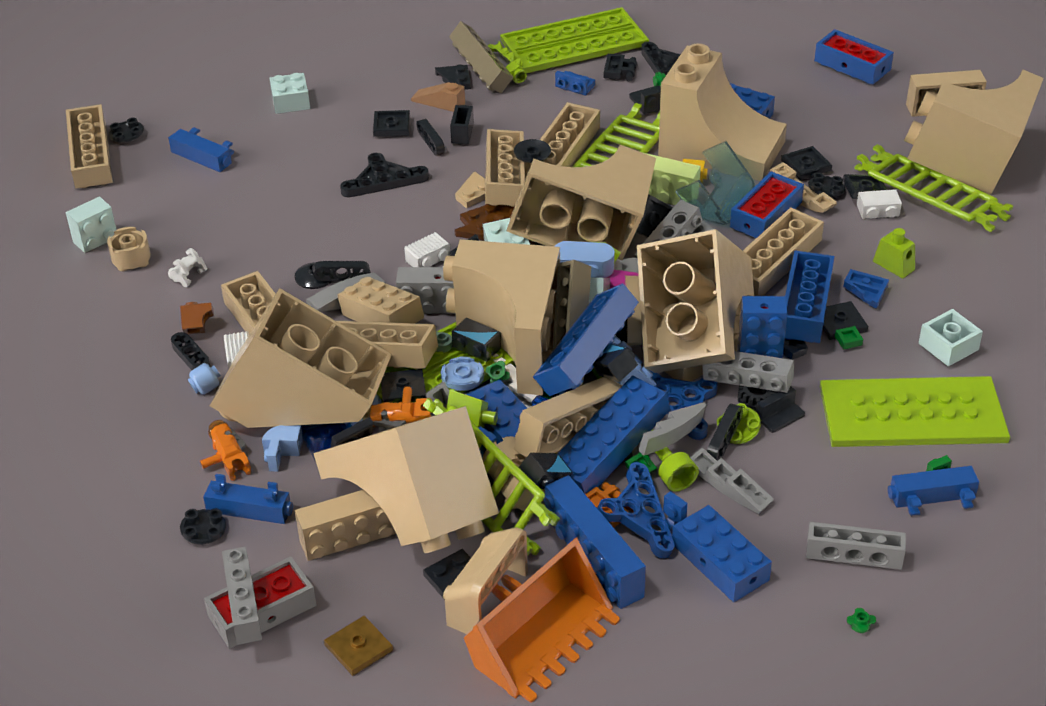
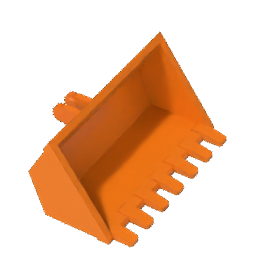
(540, 623)

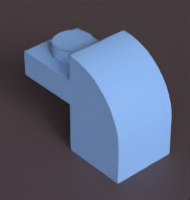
(281, 442)

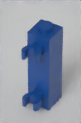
(200, 149)
(934, 486)
(248, 501)

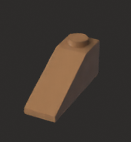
(441, 96)

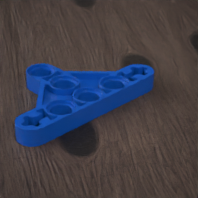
(678, 389)
(641, 519)

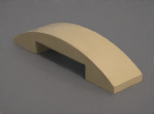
(810, 199)
(634, 323)

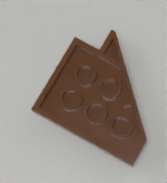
(477, 217)

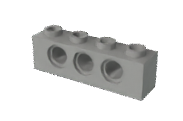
(679, 222)
(752, 371)
(856, 545)
(241, 595)

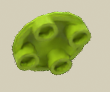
(748, 426)

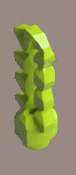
(515, 65)

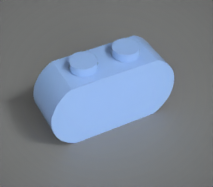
(597, 255)

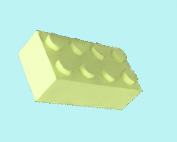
(670, 176)

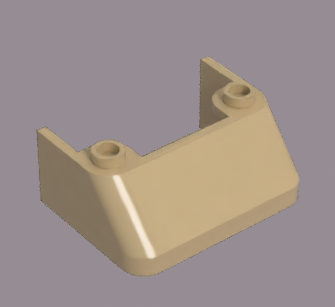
(467, 593)

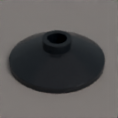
(532, 149)
(305, 278)

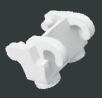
(184, 265)

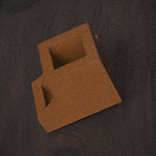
(195, 316)

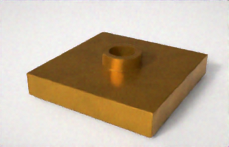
(358, 645)

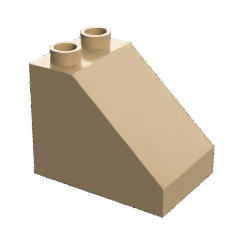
(300, 370)

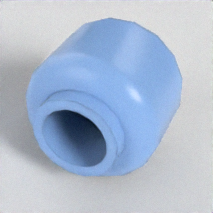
(204, 378)

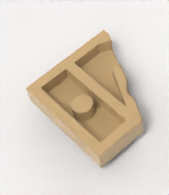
(471, 191)

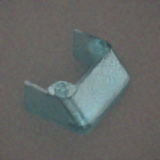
(730, 182)

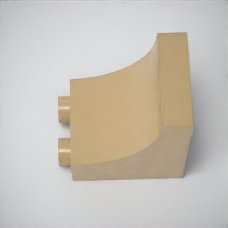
(704, 110)
(973, 130)
(584, 202)
(510, 292)
(691, 299)
(421, 476)

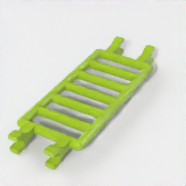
(632, 119)
(939, 202)
(535, 506)

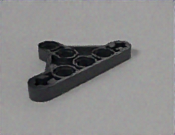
(658, 59)
(390, 172)

